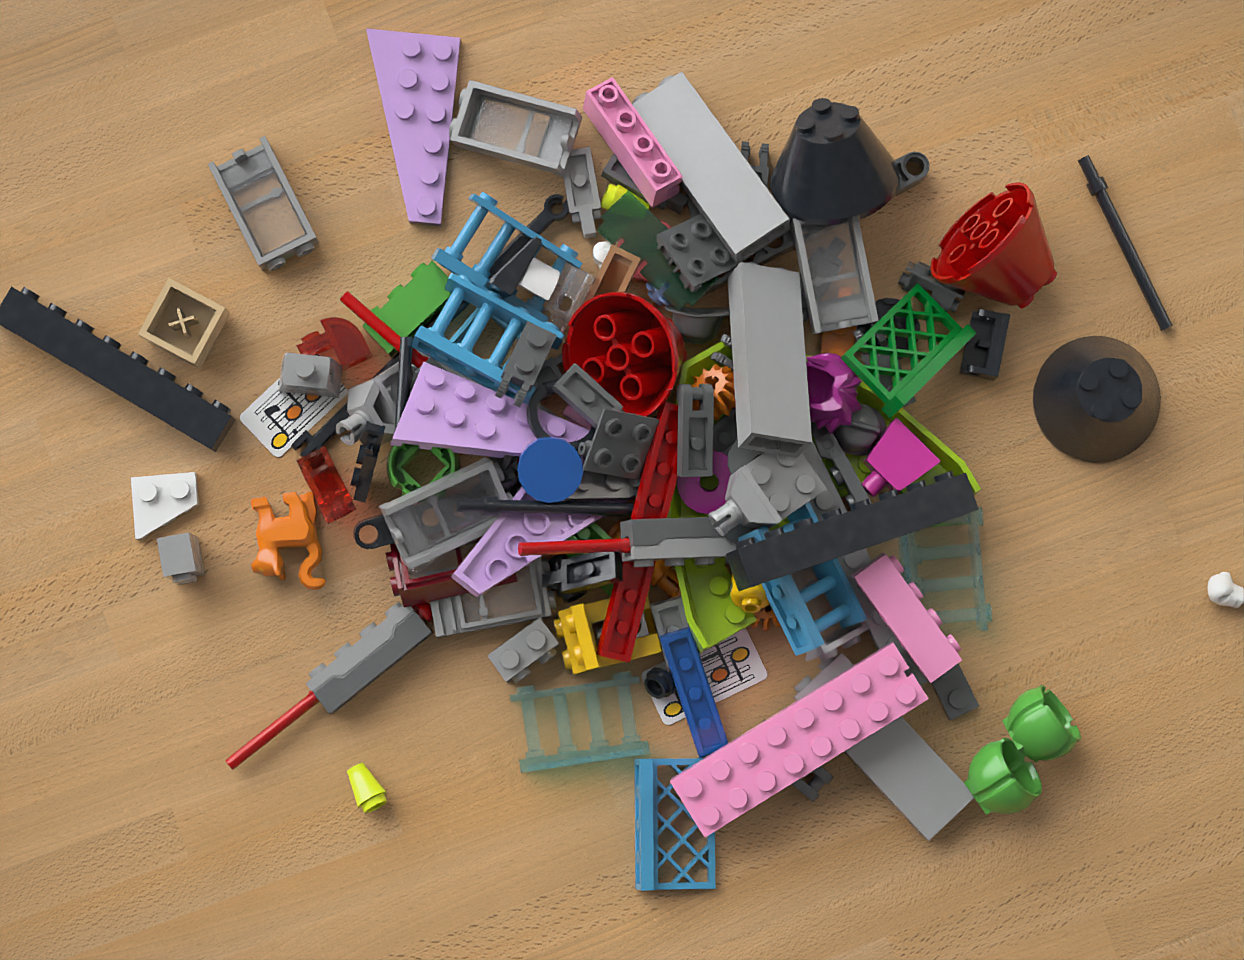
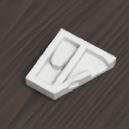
(162, 499)

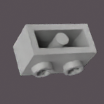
(523, 650)

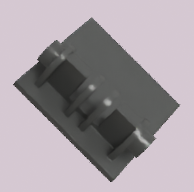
(695, 252)
(619, 444)

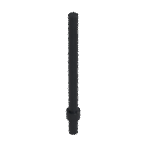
(1097, 186)
(492, 506)

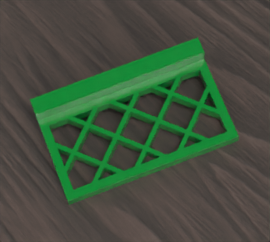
(921, 371)

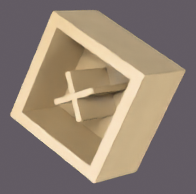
(184, 323)

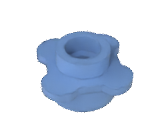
(657, 295)

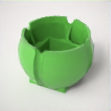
(402, 455)
(1041, 725)
(1002, 778)

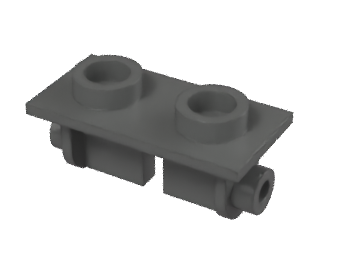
(941, 293)

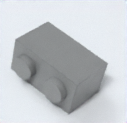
(181, 558)

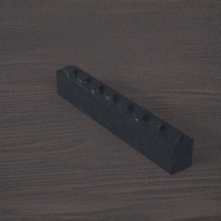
(114, 369)
(851, 531)

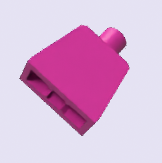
(896, 460)

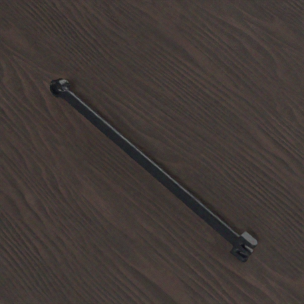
(538, 225)

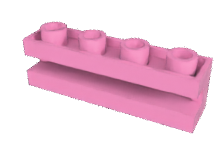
(632, 142)
(907, 617)

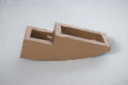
(614, 273)

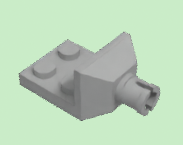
(374, 403)
(767, 491)

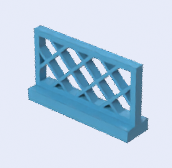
(647, 830)

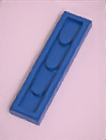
(694, 691)

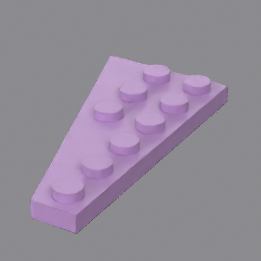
(418, 100)
(470, 418)
(497, 551)

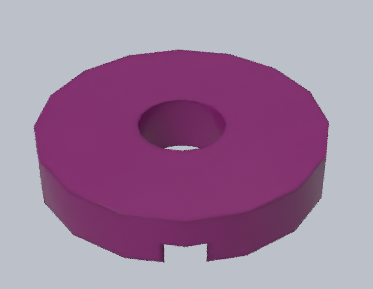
(702, 499)

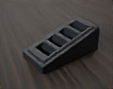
(509, 275)

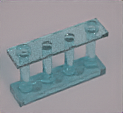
(913, 554)
(568, 752)

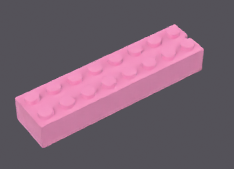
(798, 739)

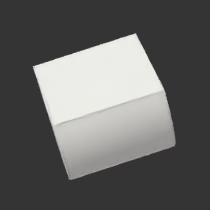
(539, 279)

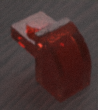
(342, 337)
(326, 484)

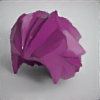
(831, 391)

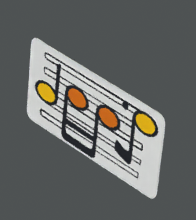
(283, 416)
(729, 669)

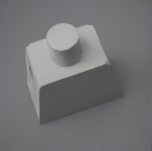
(310, 375)

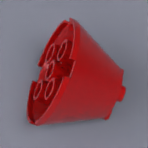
(998, 249)
(626, 349)

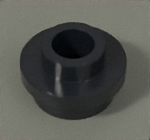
(659, 683)

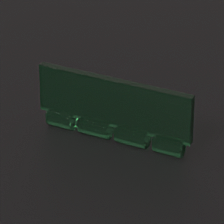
(638, 228)

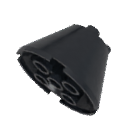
(833, 167)
(1096, 399)

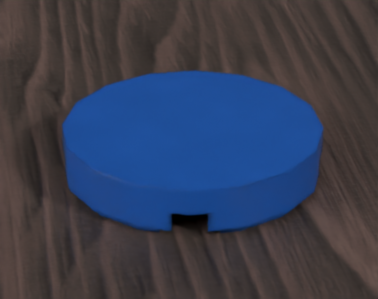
(550, 469)

